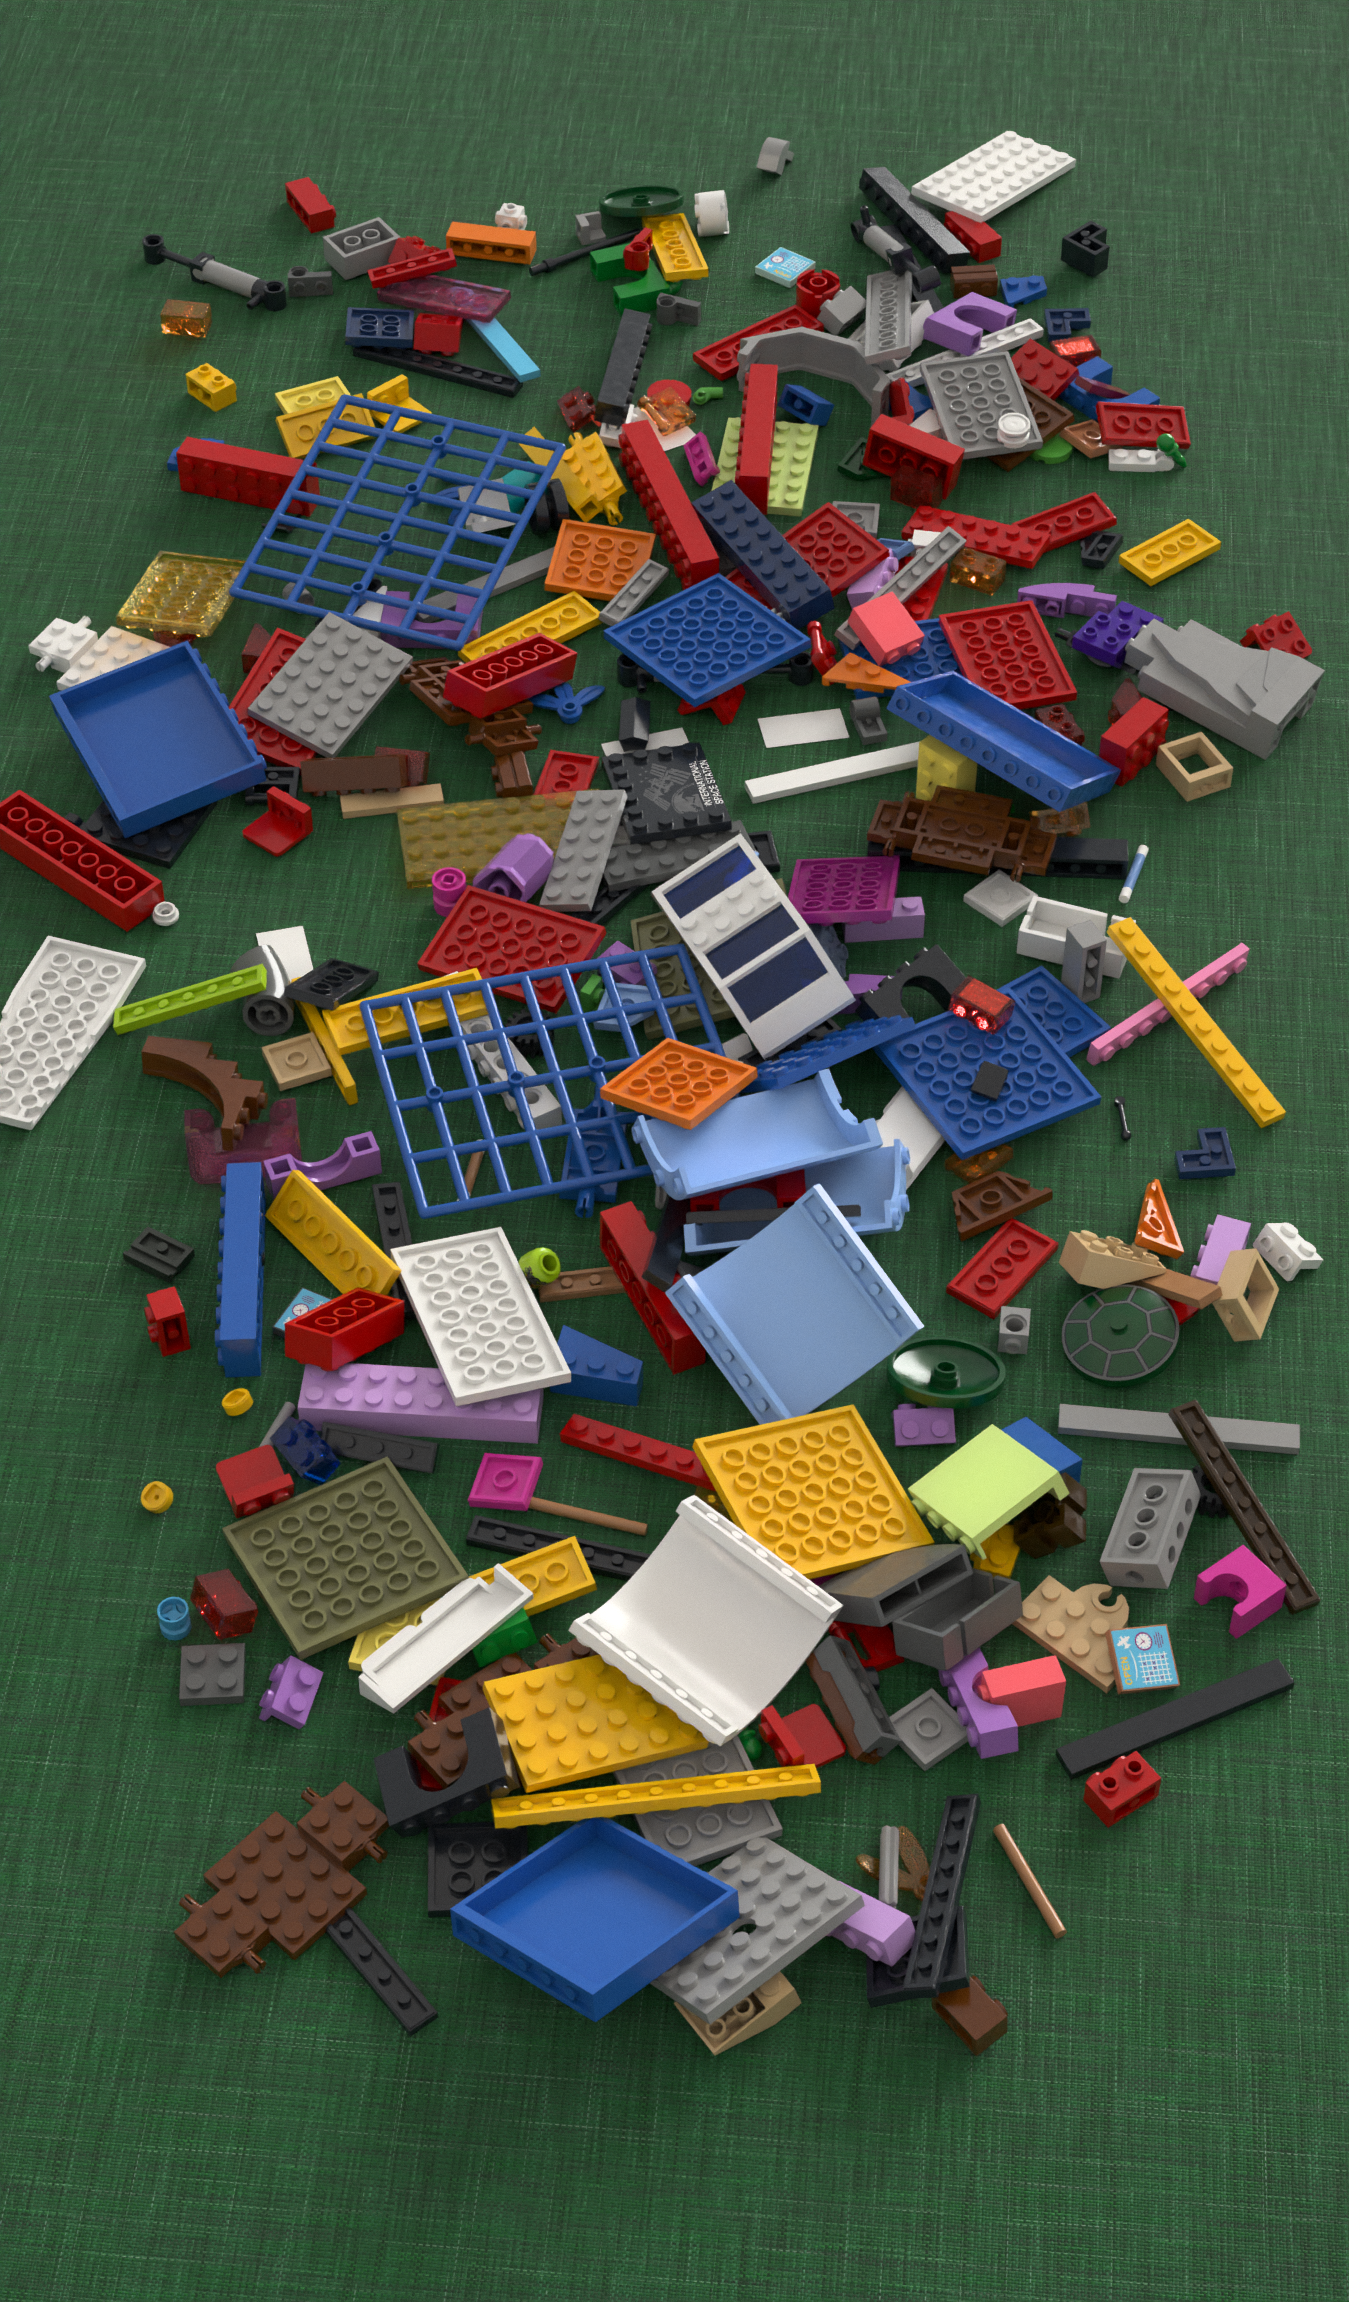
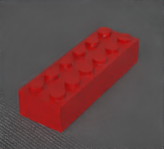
(241, 475)
(509, 675)
(626, 1247)

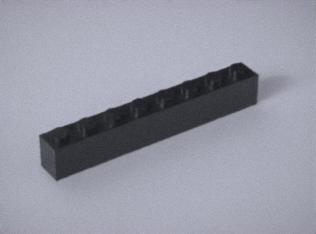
(913, 219)
(623, 367)

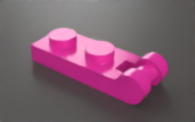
(701, 458)

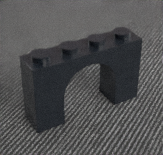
(929, 971)
(487, 1776)

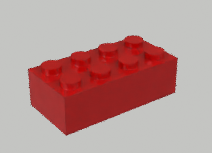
(899, 444)
(344, 1329)

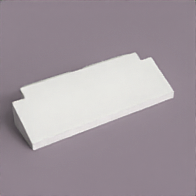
(908, 1123)
(446, 1634)

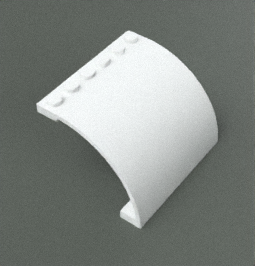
(710, 1623)

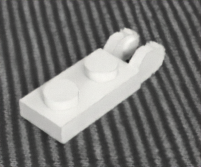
(1139, 460)

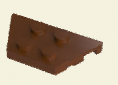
(994, 1202)

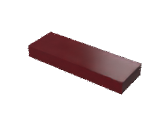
(1100, 388)

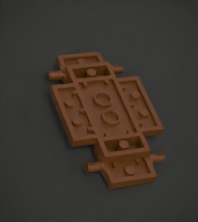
(499, 732)
(963, 832)
(442, 1743)
(284, 1882)

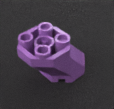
(517, 868)

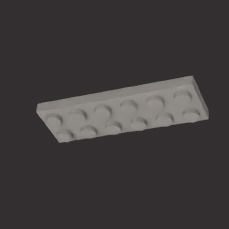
(583, 850)

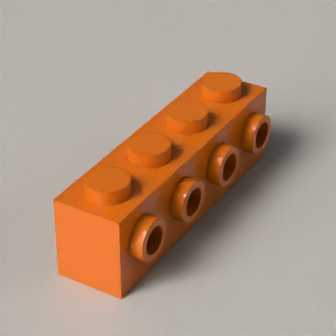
(491, 242)

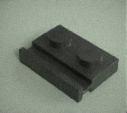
(159, 1254)

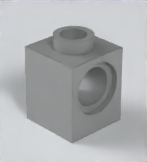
(1014, 1330)

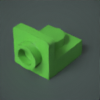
(592, 994)

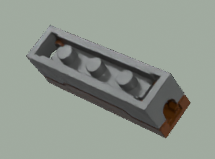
(852, 1700)

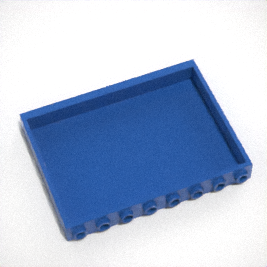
(158, 738)
(1004, 740)

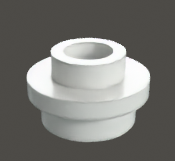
(165, 914)

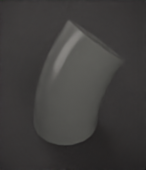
(268, 1010)

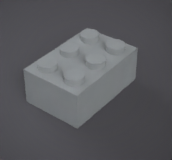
(360, 248)

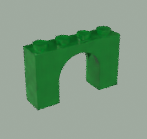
(635, 296)

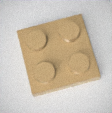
(296, 1061)

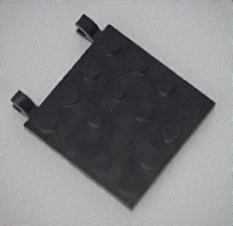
(156, 845)

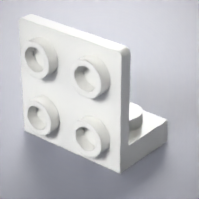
(488, 499)

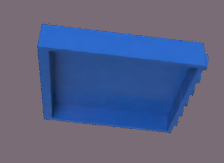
(595, 1915)

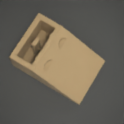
(1107, 1261)
(748, 2017)

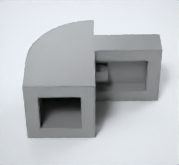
(773, 155)

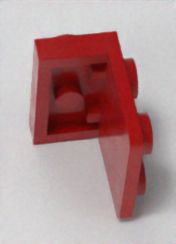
(410, 248)
(899, 401)
(1280, 634)
(723, 705)
(282, 825)
(254, 1481)
(801, 1737)

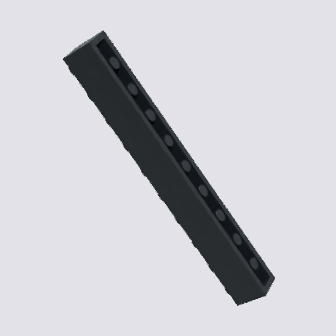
(1070, 859)

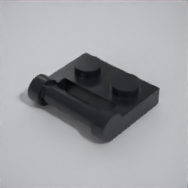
(283, 778)

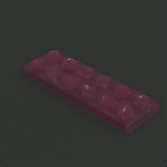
(447, 297)

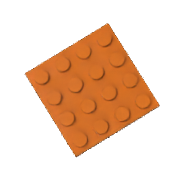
(596, 559)
(678, 1083)

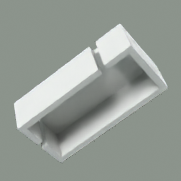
(1045, 928)

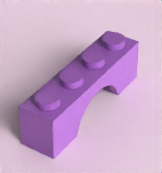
(353, 1161)
(988, 1725)

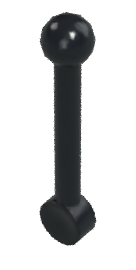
(1119, 1102)

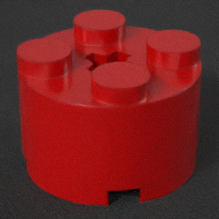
(815, 289)

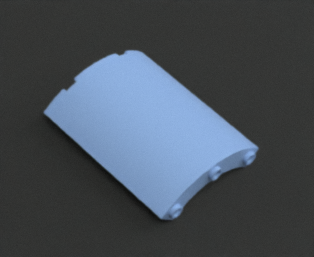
(755, 1139)
(868, 1180)

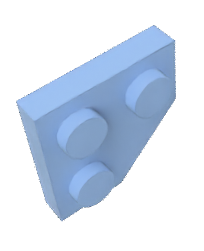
(629, 995)

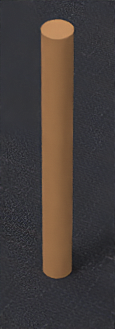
(588, 1516)
(1029, 1881)

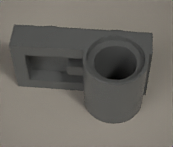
(309, 283)
(677, 309)
(867, 720)

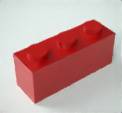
(310, 205)
(975, 236)

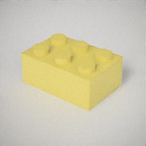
(942, 766)

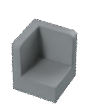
(589, 228)

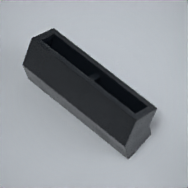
(634, 724)

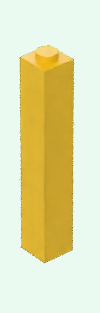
(576, 492)

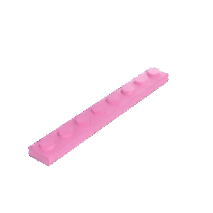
(1154, 1013)

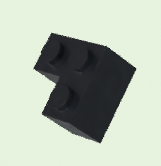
(1086, 249)

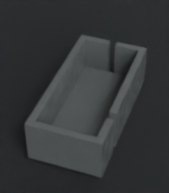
(958, 1620)

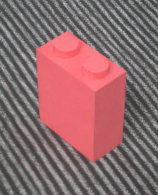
(886, 629)
(1029, 1689)

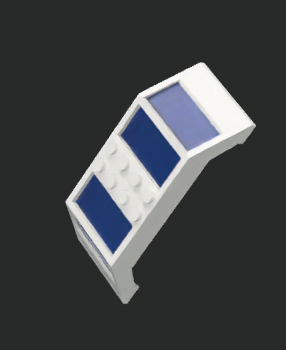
(753, 946)

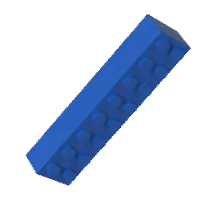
(241, 1270)

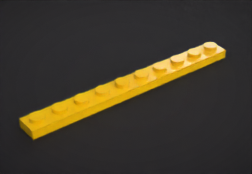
(1196, 1022)
(655, 1796)

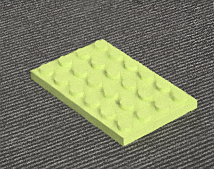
(790, 466)

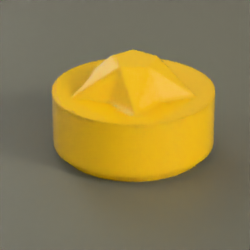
(237, 1402)
(157, 1497)

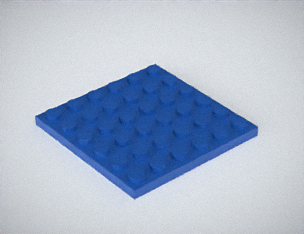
(707, 639)
(942, 1061)

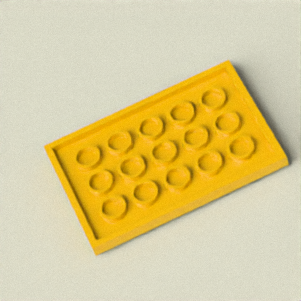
(584, 1723)

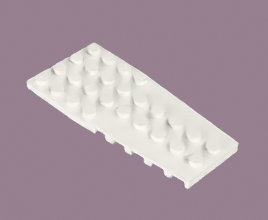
(56, 1021)

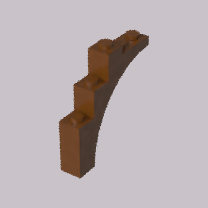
(215, 1079)

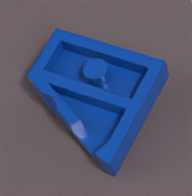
(1022, 289)

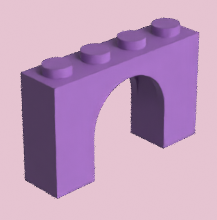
(963, 321)
(445, 629)

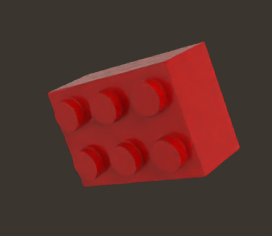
(1135, 739)

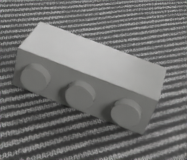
(1084, 961)

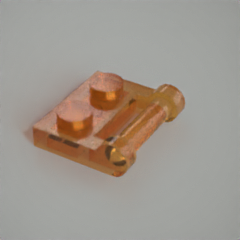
(672, 408)

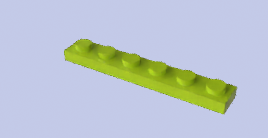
(190, 999)

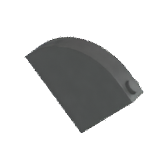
(897, 1583)

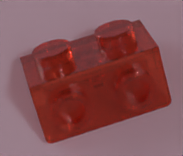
(578, 408)

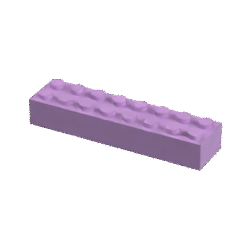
(413, 1404)

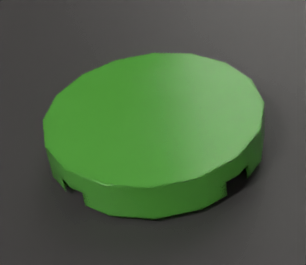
(1053, 451)

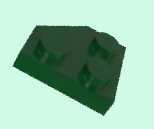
(852, 465)

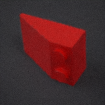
(438, 333)

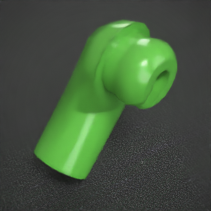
(704, 394)

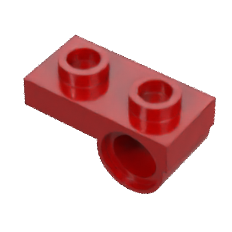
(637, 252)

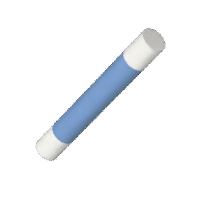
(1133, 874)

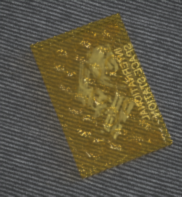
(181, 594)

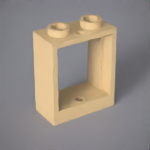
(1193, 785)
(1250, 1316)

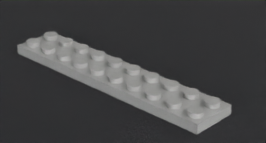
(888, 317)

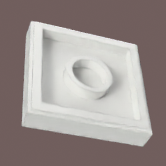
(999, 898)

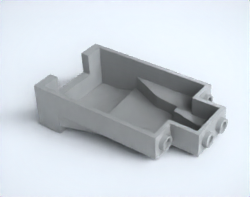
(1222, 685)

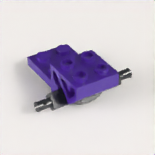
(1107, 635)

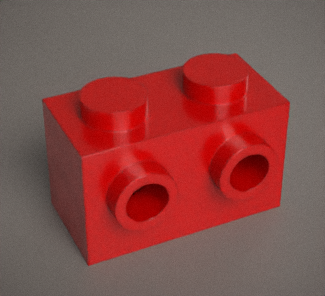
(167, 1321)
(1121, 1788)

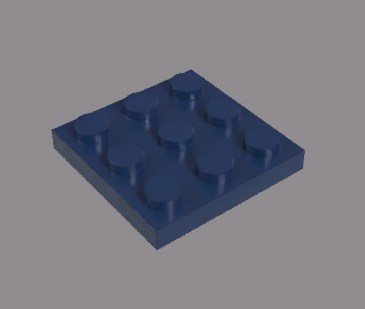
(379, 327)

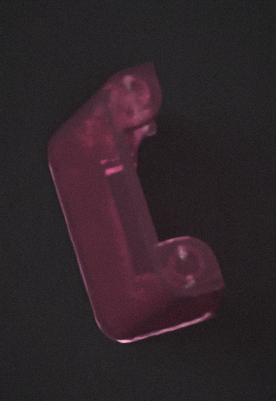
(259, 1141)

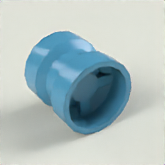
(174, 1618)

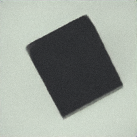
(990, 1081)

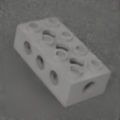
(1150, 1528)

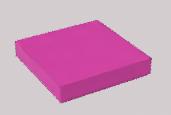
(505, 1481)

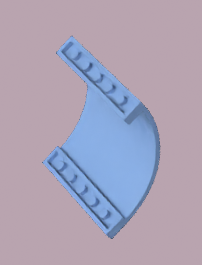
(796, 1311)

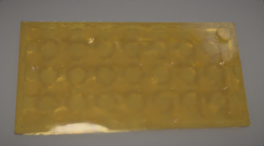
(475, 831)

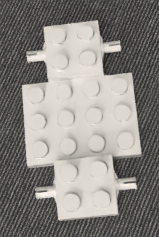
(83, 655)

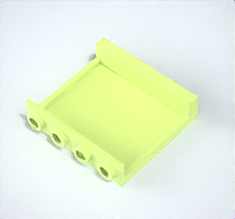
(984, 1488)

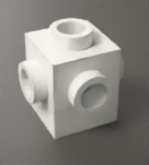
(511, 217)

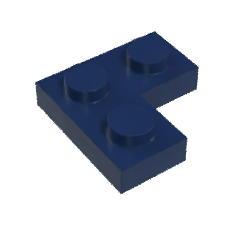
(1060, 321)
(1211, 1160)

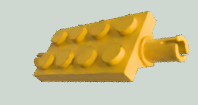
(597, 472)

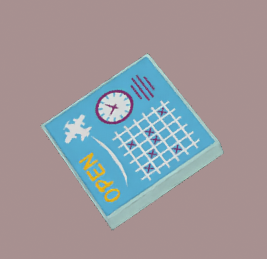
(784, 267)

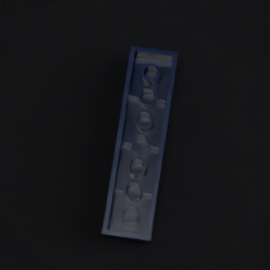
(763, 555)

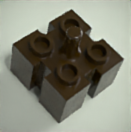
(1053, 1521)

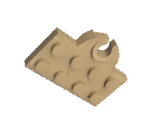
(1075, 1626)

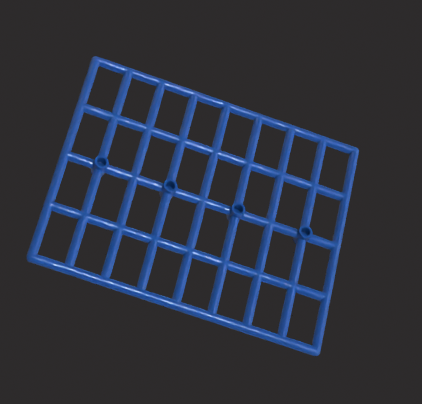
(385, 540)
(518, 1082)

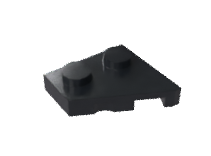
(1099, 548)

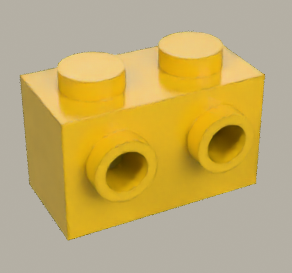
(211, 387)

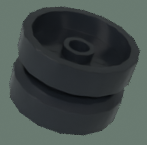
(550, 509)

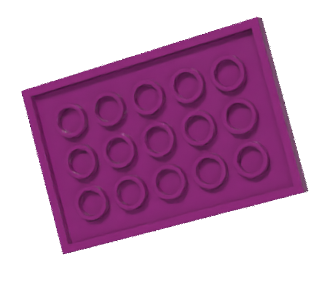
(845, 889)

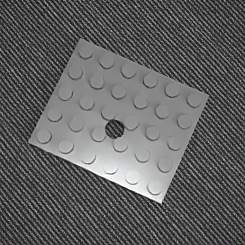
(792, 1912)

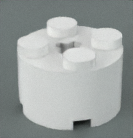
(711, 213)

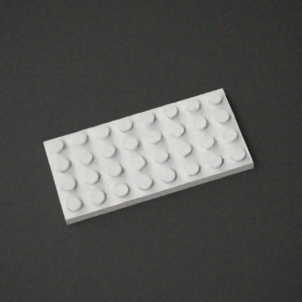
(993, 176)
(480, 1316)

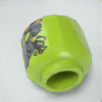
(540, 1267)

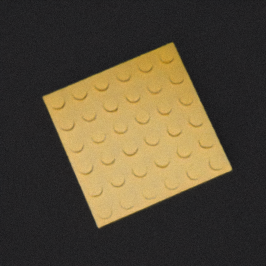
(813, 1491)

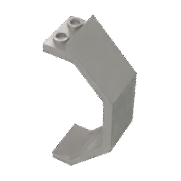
(818, 354)

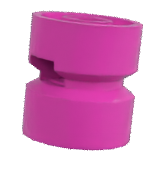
(447, 888)

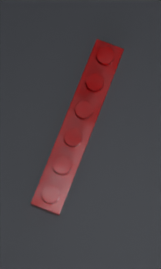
(635, 1450)

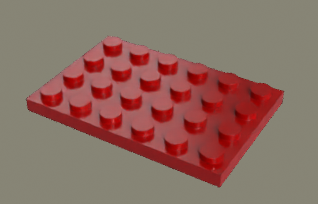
(831, 547)
(1009, 654)
(269, 742)
(510, 938)

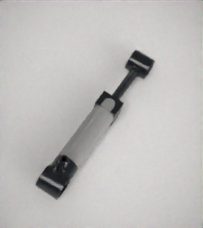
(897, 255)
(206, 269)
(631, 674)

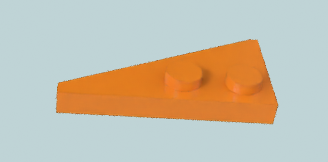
(862, 674)
(1156, 1226)

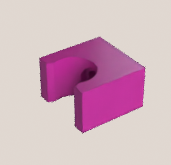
(1246, 1581)

